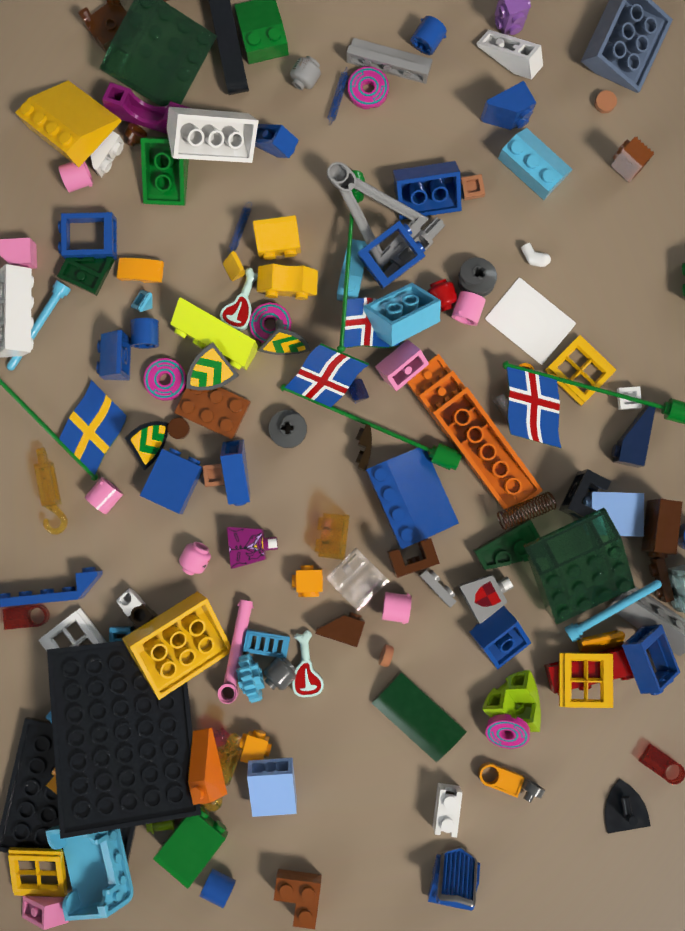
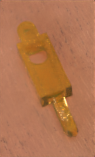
(49, 490)
(229, 757)

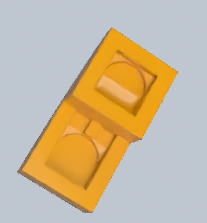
(140, 270)

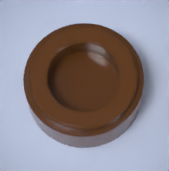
(178, 428)

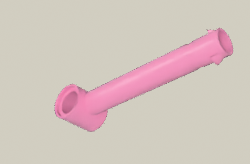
(236, 650)

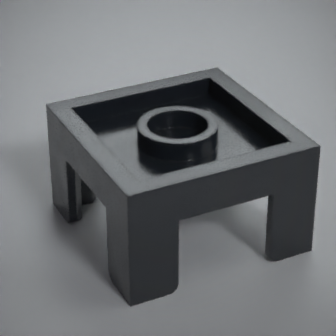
(578, 490)

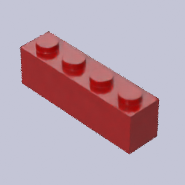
(621, 670)

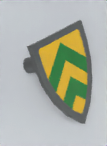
(284, 342)
(210, 370)

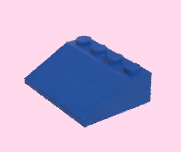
(412, 497)

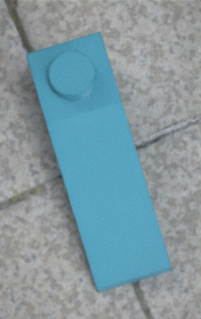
(355, 274)

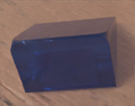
(358, 391)

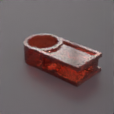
(21, 617)
(659, 762)

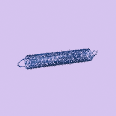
(335, 101)
(235, 232)

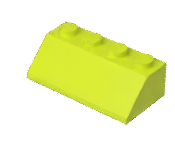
(205, 329)

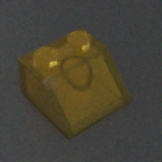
(333, 536)

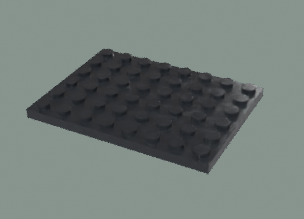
(115, 744)

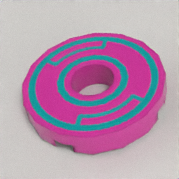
(370, 76)
(262, 314)
(156, 370)
(497, 732)

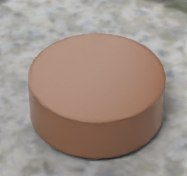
(605, 101)
(386, 655)

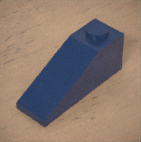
(633, 444)

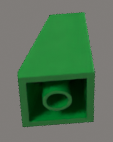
(191, 846)

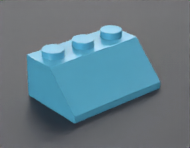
(534, 163)
(403, 313)

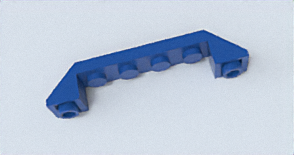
(84, 582)

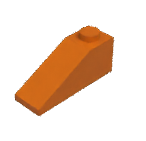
(205, 770)

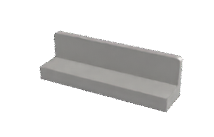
(389, 60)
(651, 612)

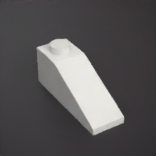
(513, 53)

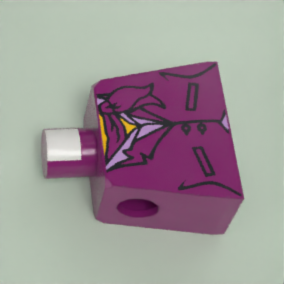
(248, 545)

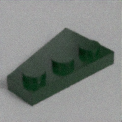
(507, 547)

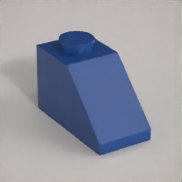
(275, 140)

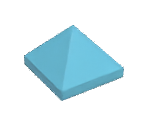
(142, 301)

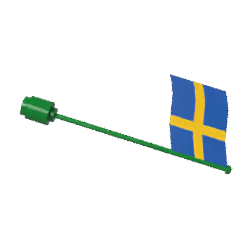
(88, 429)

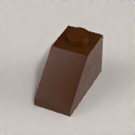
(343, 629)

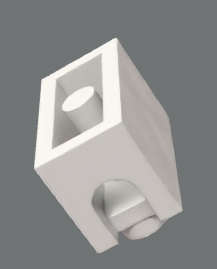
(447, 809)

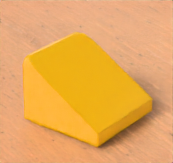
(233, 266)

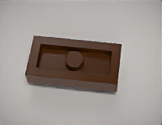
(659, 571)

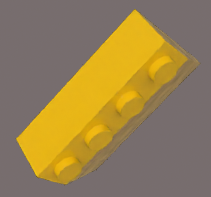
(68, 120)
(178, 644)

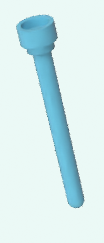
(59, 291)
(576, 631)

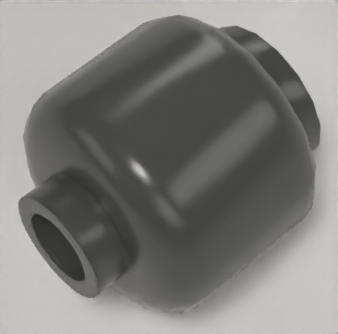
(279, 673)

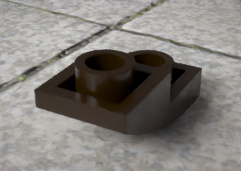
(365, 441)

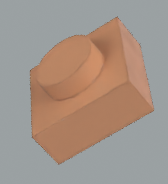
(472, 187)
(213, 475)

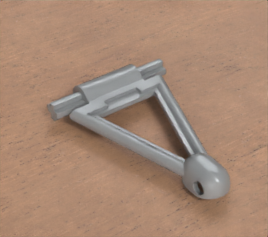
(398, 250)

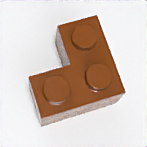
(300, 889)

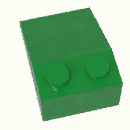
(261, 30)
(162, 176)

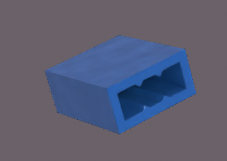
(172, 480)

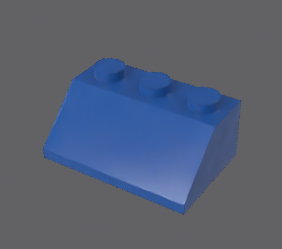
(429, 188)

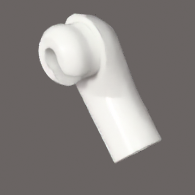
(535, 258)

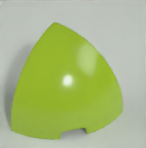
(517, 698)

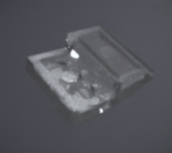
(357, 579)

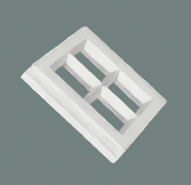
(84, 623)

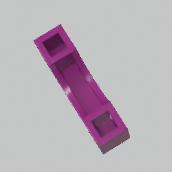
(130, 108)

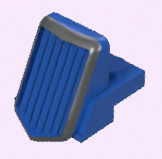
(455, 879)

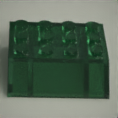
(157, 51)
(580, 566)

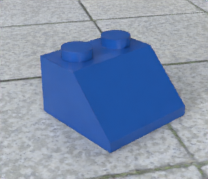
(509, 108)
(114, 356)
(500, 637)

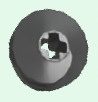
(477, 276)
(279, 436)

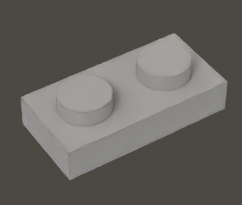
(445, 593)

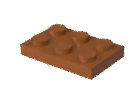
(214, 410)

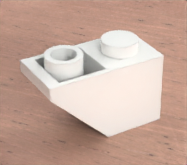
(106, 152)

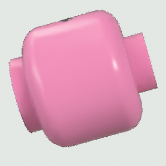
(194, 558)

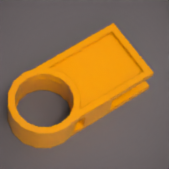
(506, 780)

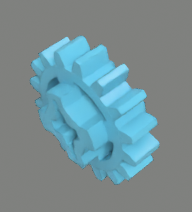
(250, 678)

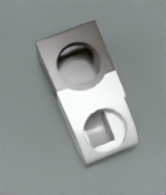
(135, 608)

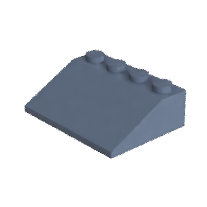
(627, 41)

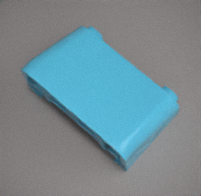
(96, 873)

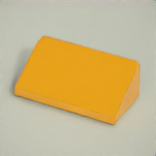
(601, 641)

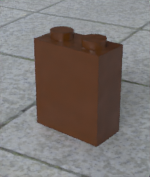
(661, 527)

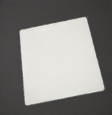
(530, 321)

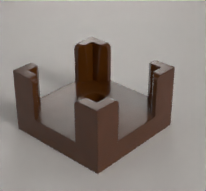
(104, 22)
(415, 563)

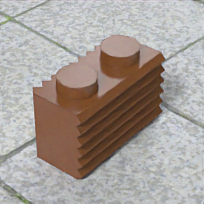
(631, 158)

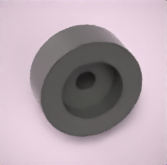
(532, 790)

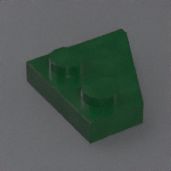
(86, 273)

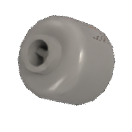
(305, 73)

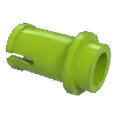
(160, 826)

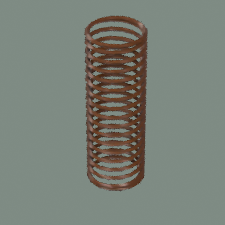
(540, 505)

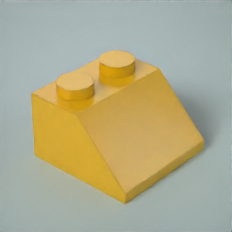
(277, 237)

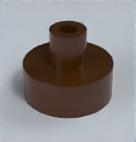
(134, 133)

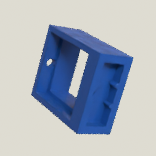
(110, 235)
(373, 267)
(655, 640)

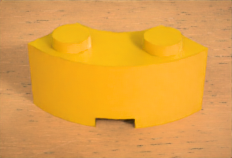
(287, 281)

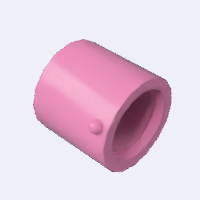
(74, 177)
(468, 308)
(103, 495)
(396, 607)

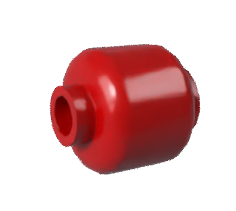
(445, 292)

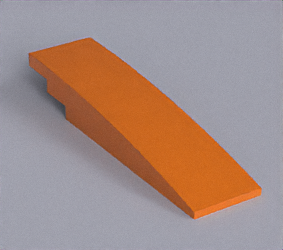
(473, 434)

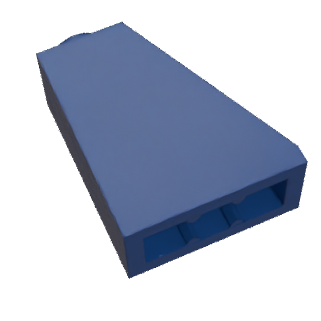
(235, 472)

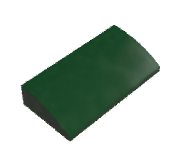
(419, 716)

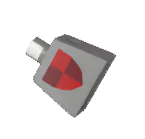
(485, 595)

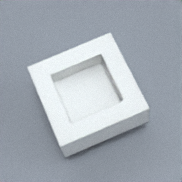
(624, 404)

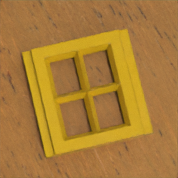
(593, 357)
(605, 680)
(38, 888)

